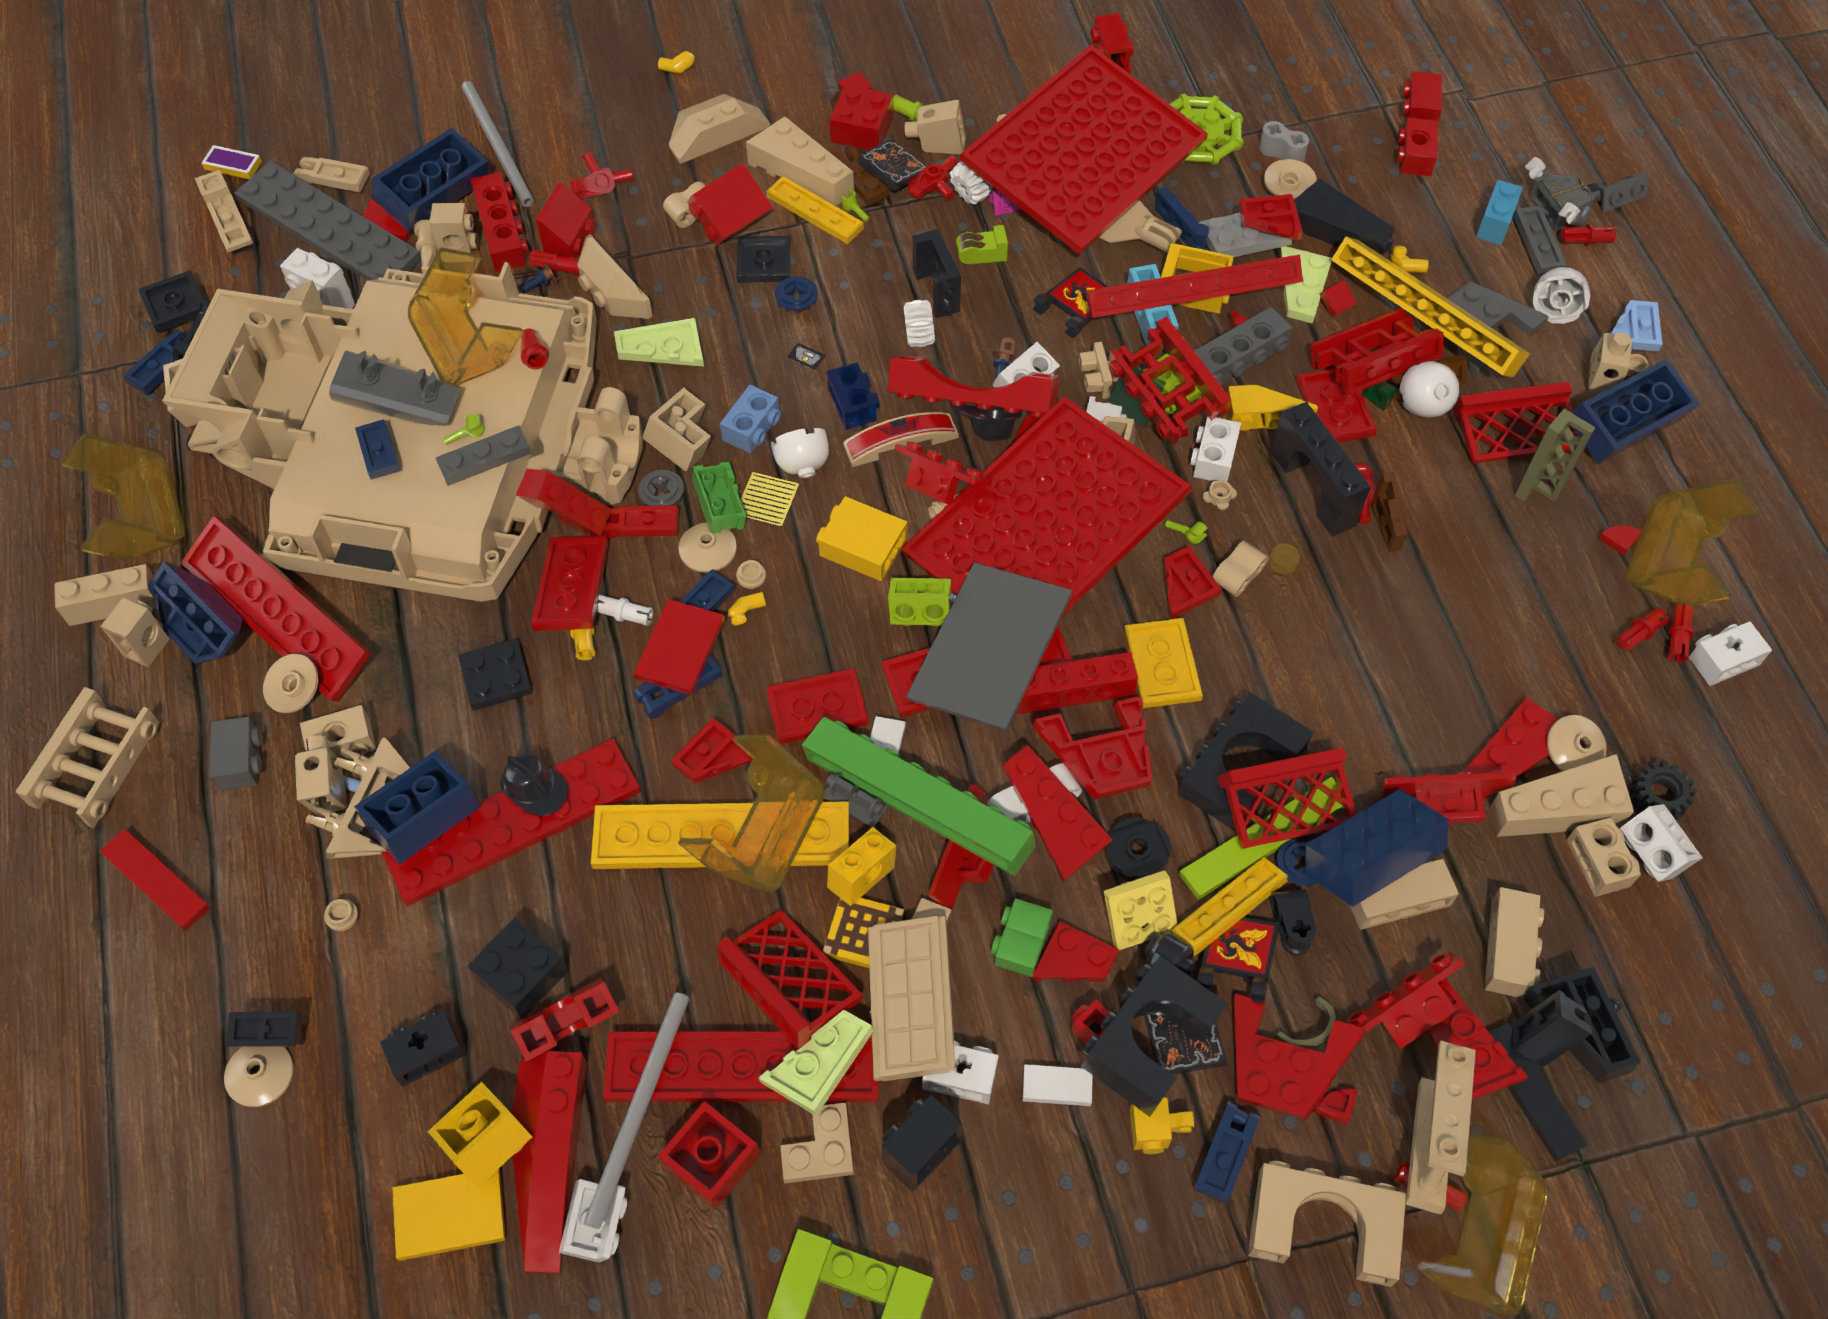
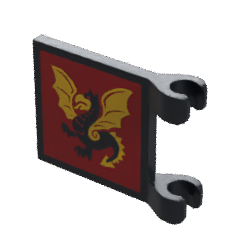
(1072, 298)
(1243, 952)

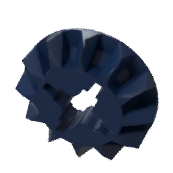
(785, 293)
(1286, 861)

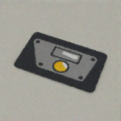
(806, 356)

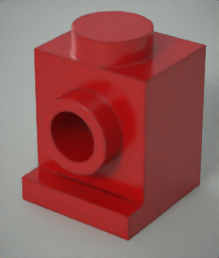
(1088, 1017)

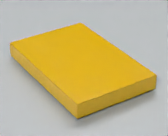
(1163, 662)
(447, 1215)

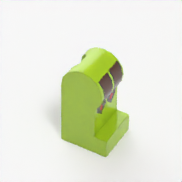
(983, 246)

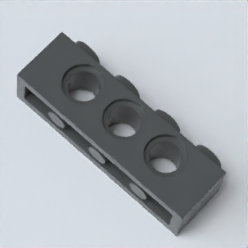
(1245, 345)

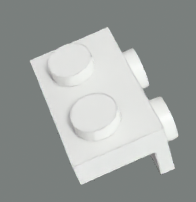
(585, 1241)

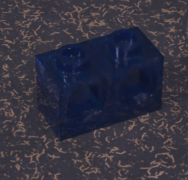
(852, 395)

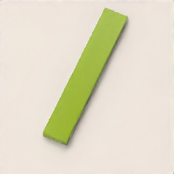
(1230, 861)

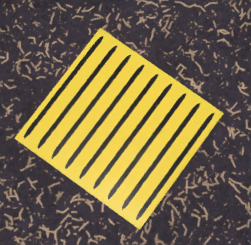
(768, 498)

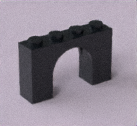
(1305, 438)
(1250, 724)
(1115, 1055)

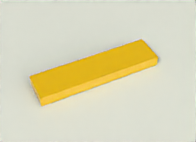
(815, 210)
(1230, 904)

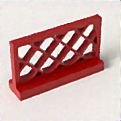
(1510, 402)
(1275, 774)
(770, 997)

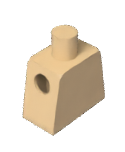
(939, 128)

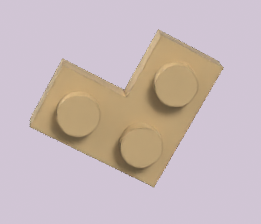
(827, 1155)

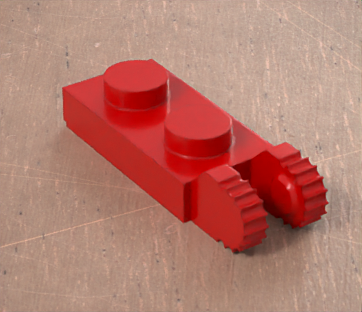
(642, 521)

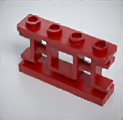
(1399, 350)
(1186, 367)

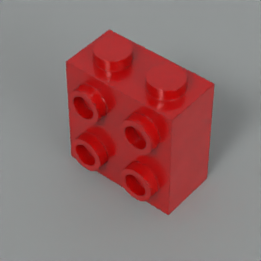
(1111, 39)

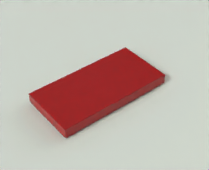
(570, 583)

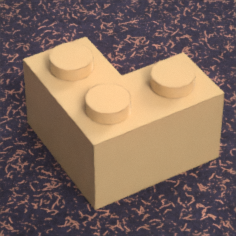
(676, 430)

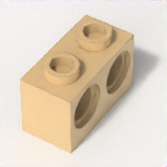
(1597, 858)

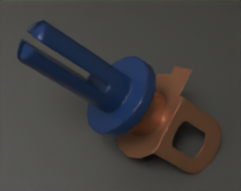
(541, 278)
(1003, 356)

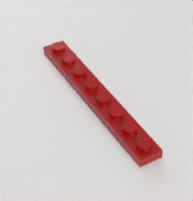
(1194, 286)

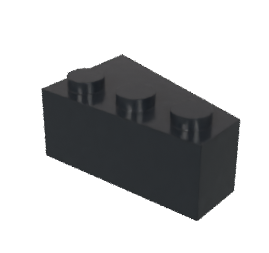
(1608, 1049)

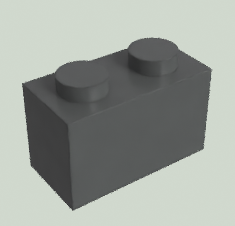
(235, 753)

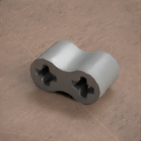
(1282, 142)

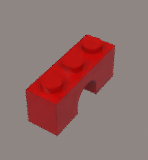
(554, 494)
(552, 1023)

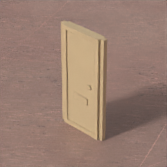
(911, 999)

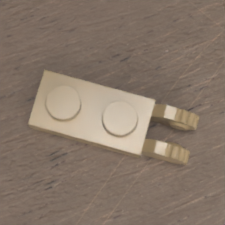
(333, 173)

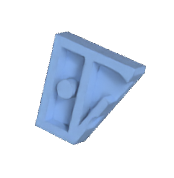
(1642, 324)

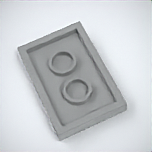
(1231, 238)

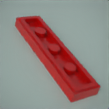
(155, 879)

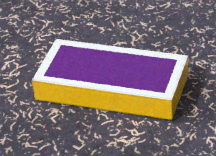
(231, 162)

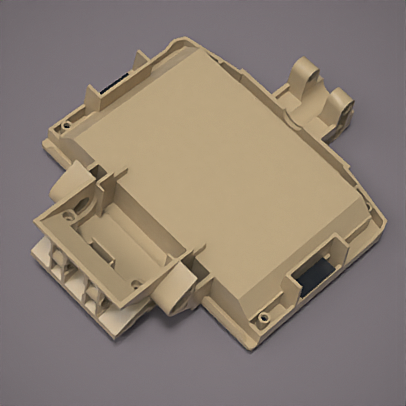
(265, 409)

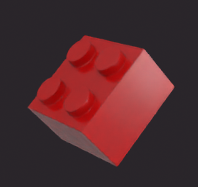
(861, 117)
(709, 1155)

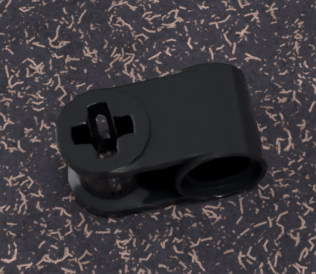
(1295, 920)

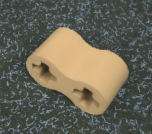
(677, 206)
(1240, 568)

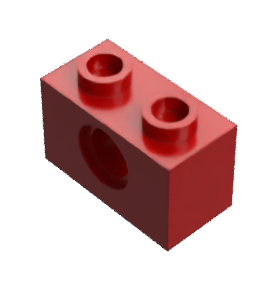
(1418, 146)

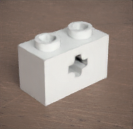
(1729, 652)
(976, 1080)

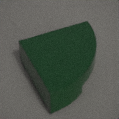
(1380, 394)

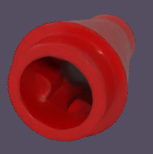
(533, 351)

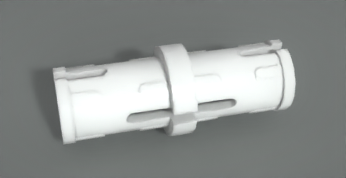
(624, 610)

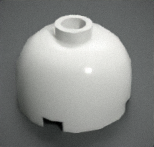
(1561, 295)
(1429, 389)
(801, 452)

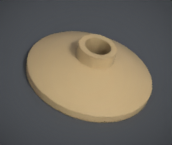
(1289, 177)
(707, 556)
(281, 682)
(1565, 746)
(264, 1086)

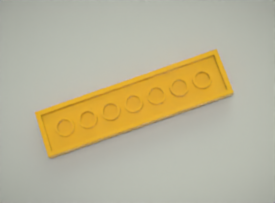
(650, 833)

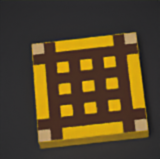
(849, 929)

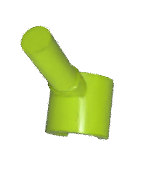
(851, 204)
(473, 428)
(1194, 534)

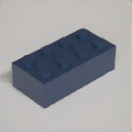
(428, 176)
(1635, 410)
(1376, 847)

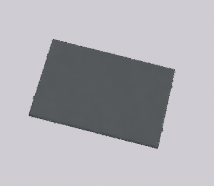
(989, 646)

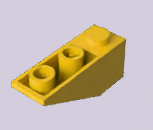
(1258, 406)

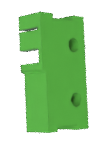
(718, 497)

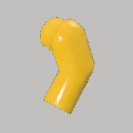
(678, 64)
(1404, 262)
(744, 604)

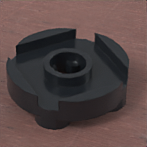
(1134, 866)

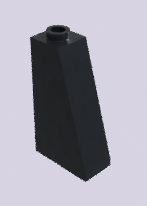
(1333, 216)

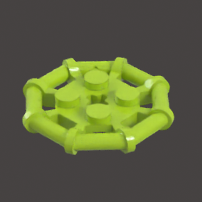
(1210, 121)

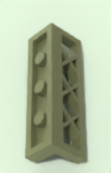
(1551, 451)

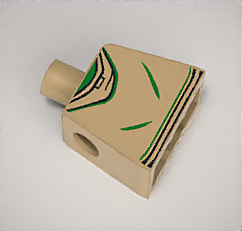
(1610, 353)
(318, 777)

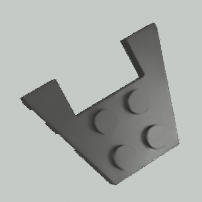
(1493, 311)

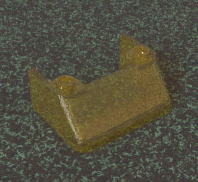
(445, 326)
(141, 492)
(1674, 537)
(775, 824)
(1497, 1230)

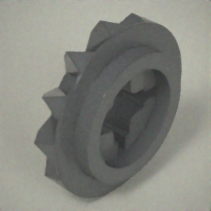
(659, 480)

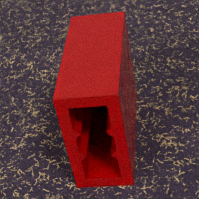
(729, 204)

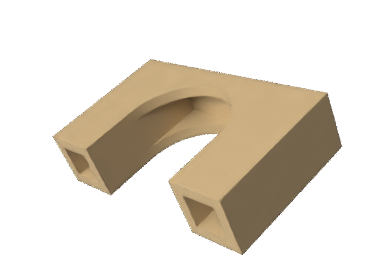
(1374, 1209)

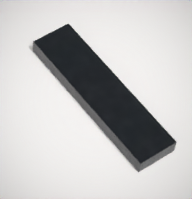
(1541, 1103)

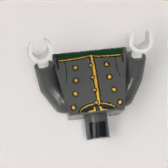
(1562, 197)

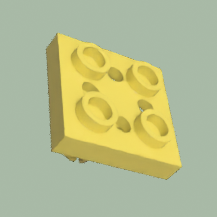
(1139, 905)

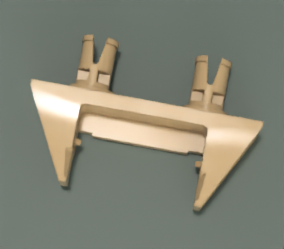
(347, 826)

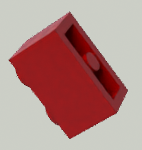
(1423, 96)

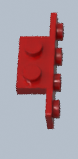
(937, 476)
(1455, 795)
(959, 866)
(1414, 1005)

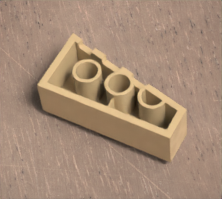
(793, 154)
(1564, 800)

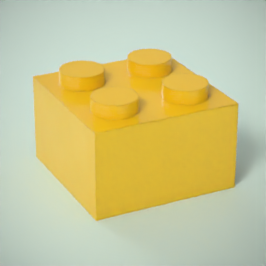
(479, 1135)

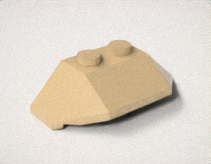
(714, 126)
(610, 284)

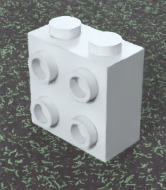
(327, 277)

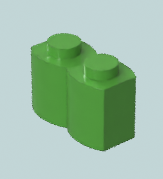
(1022, 938)

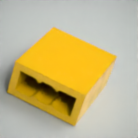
(862, 538)

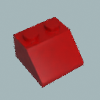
(565, 222)

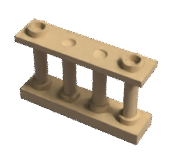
(65, 742)
(1441, 1128)

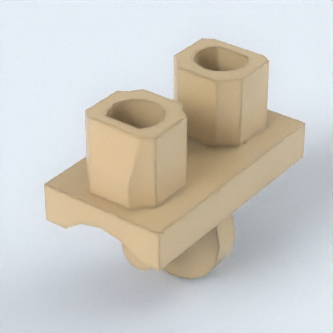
(1097, 361)

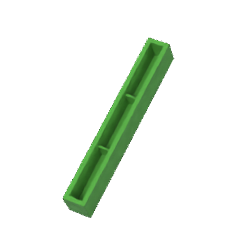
(920, 795)

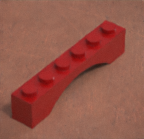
(919, 377)

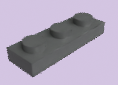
(1539, 239)
(483, 455)

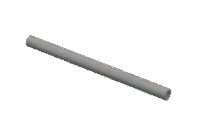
(497, 144)
(636, 1111)

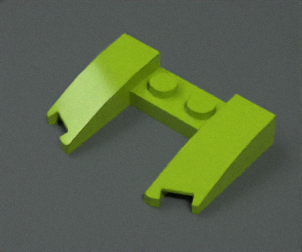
(818, 1260)

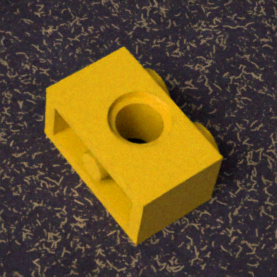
(861, 866)

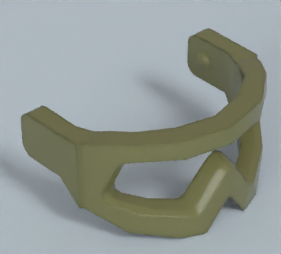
(1322, 1038)

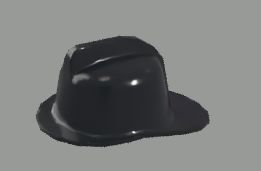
(990, 423)
(533, 785)

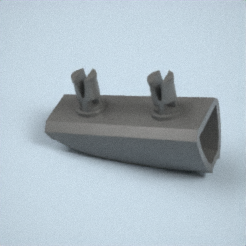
(392, 390)

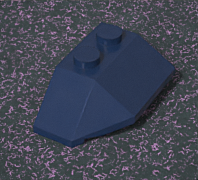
(194, 614)

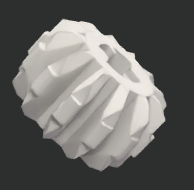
(969, 184)
(919, 323)

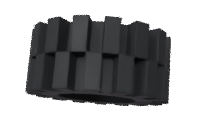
(1669, 778)

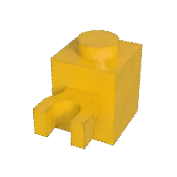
(1154, 1132)

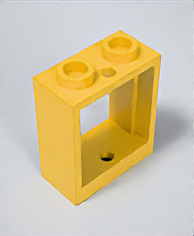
(1197, 260)

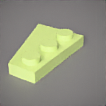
(1304, 297)
(661, 343)
(819, 1065)

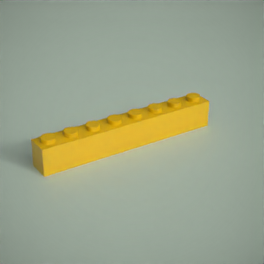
(1430, 307)

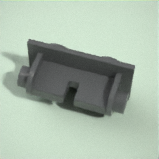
(1623, 191)
(861, 805)

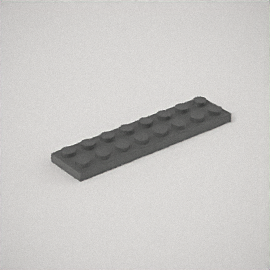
(325, 223)

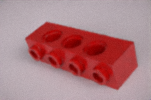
(498, 221)
(1080, 683)

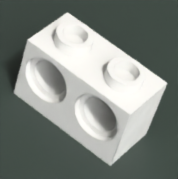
(1023, 365)
(1216, 449)
(1666, 837)

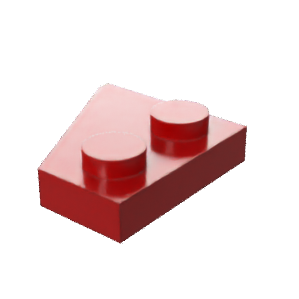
(1272, 215)
(1187, 582)
(710, 753)
(1075, 957)

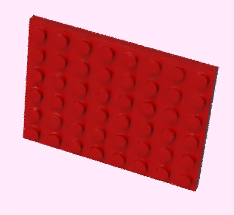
(1084, 148)
(1057, 510)

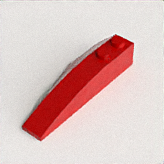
(550, 1109)

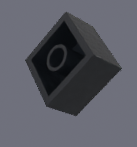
(518, 968)
(920, 1142)

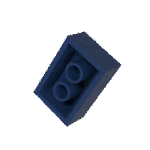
(417, 807)

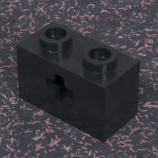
(440, 1048)

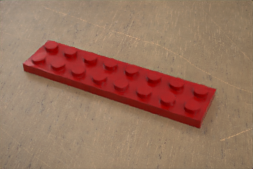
(276, 606)
(505, 829)
(720, 1068)

